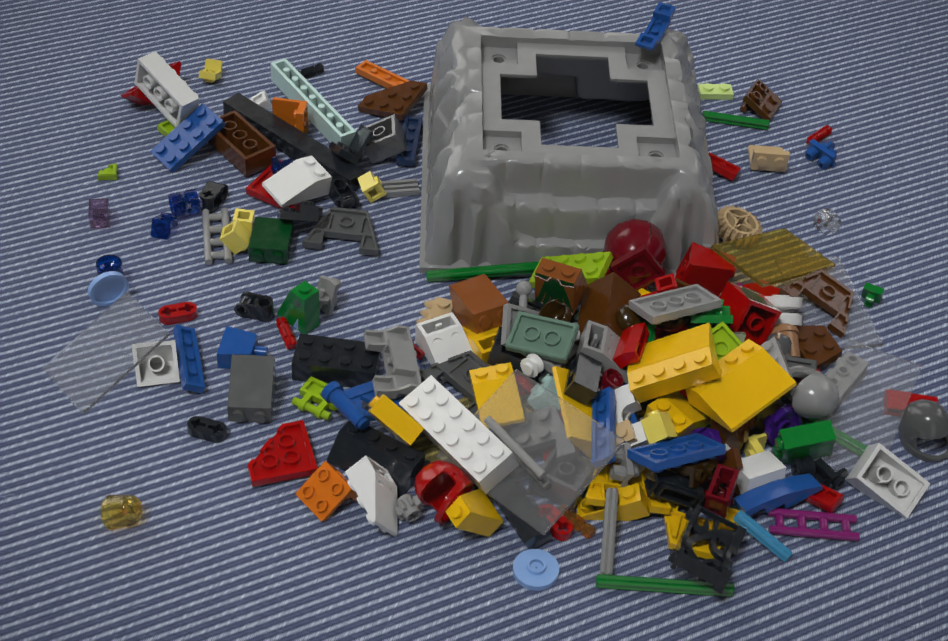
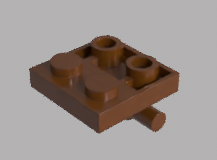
(761, 100)

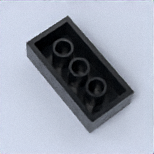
(334, 360)

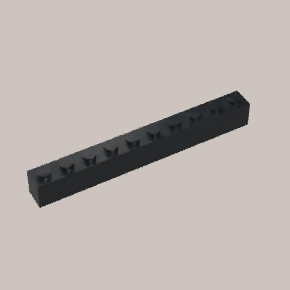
(292, 140)

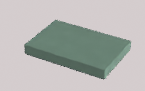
(542, 336)

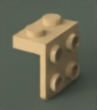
(768, 158)

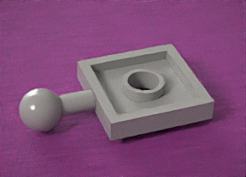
(510, 311)

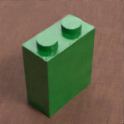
(804, 440)

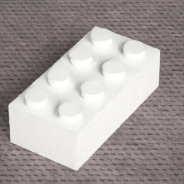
(165, 88)

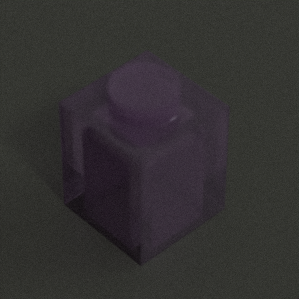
(99, 213)

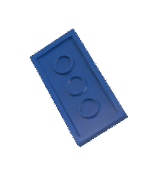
(187, 138)
(676, 452)

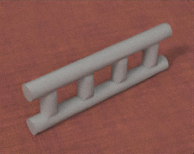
(208, 242)
(520, 454)

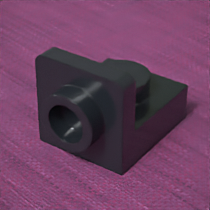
(827, 476)

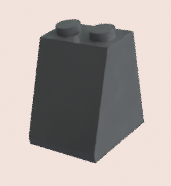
(251, 388)

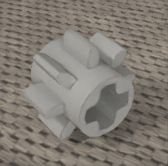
(408, 507)

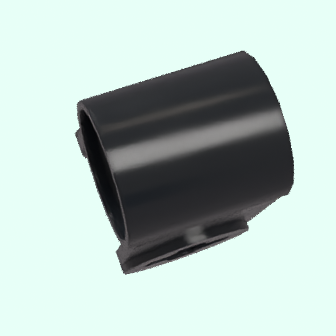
(342, 193)
(213, 195)
(256, 306)

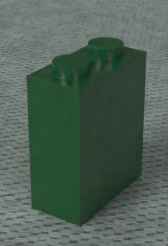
(271, 240)

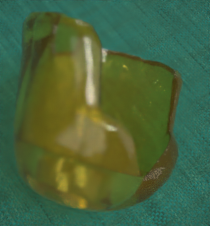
(121, 511)

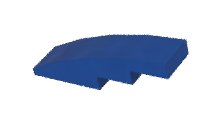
(777, 493)

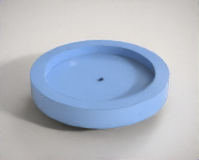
(107, 288)
(535, 569)

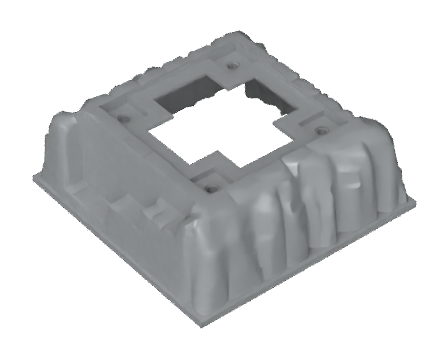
(509, 199)

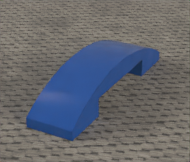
(657, 27)

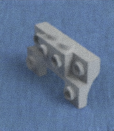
(398, 359)

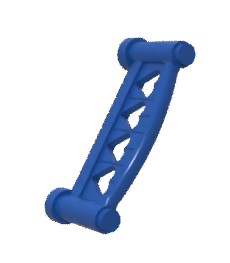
(349, 401)

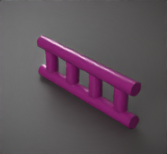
(823, 518)

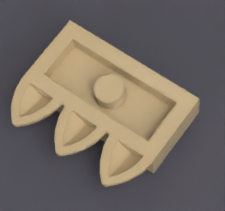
(436, 308)

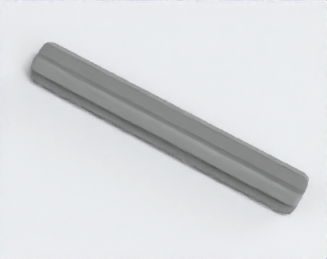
(609, 531)

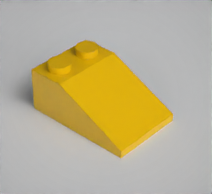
(488, 380)
(683, 415)

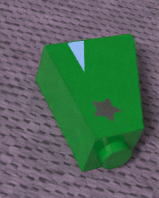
(302, 308)

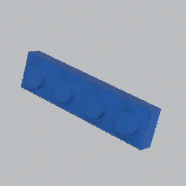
(189, 359)
(604, 410)

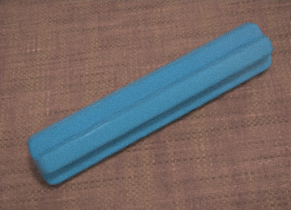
(762, 535)

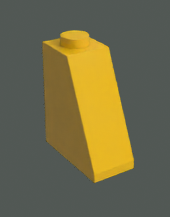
(394, 419)
(474, 513)

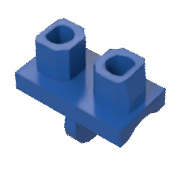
(824, 152)

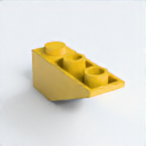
(631, 505)

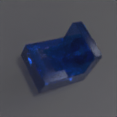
(162, 225)

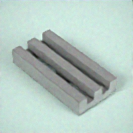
(401, 188)

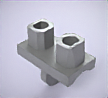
(328, 293)
(626, 467)

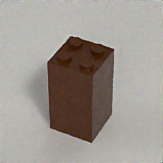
(603, 300)

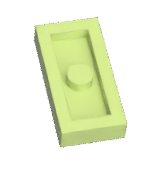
(715, 91)

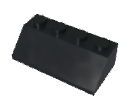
(398, 458)

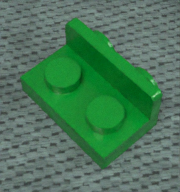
(713, 317)

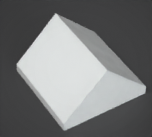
(159, 366)
(759, 470)

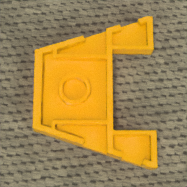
(596, 491)
(676, 522)

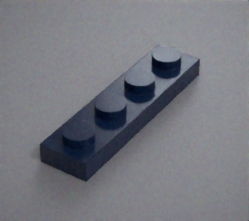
(412, 129)

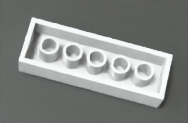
(459, 434)

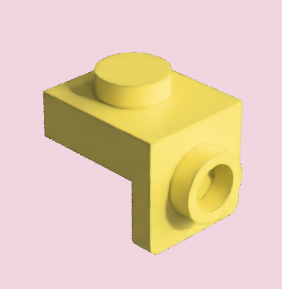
(212, 70)
(755, 444)

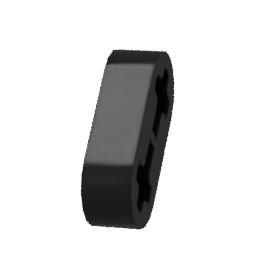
(207, 429)

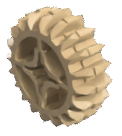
(737, 223)

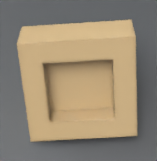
(625, 431)

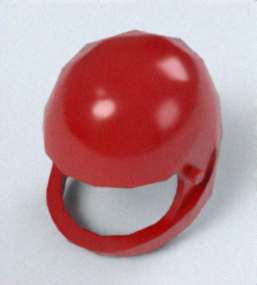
(448, 484)

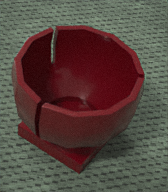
(636, 252)

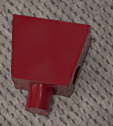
(717, 499)

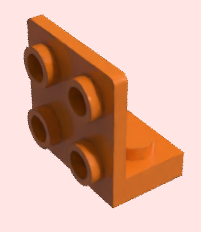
(292, 111)
(325, 491)

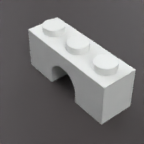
(624, 407)

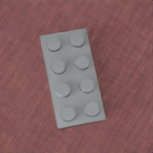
(675, 304)

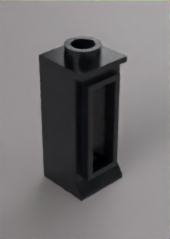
(674, 489)

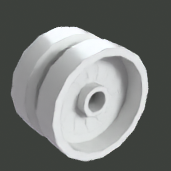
(785, 304)

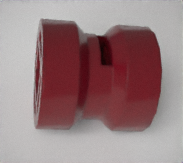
(608, 379)

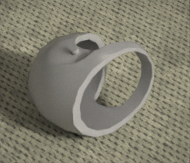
(815, 395)

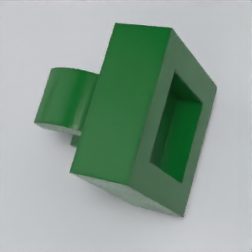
(871, 294)

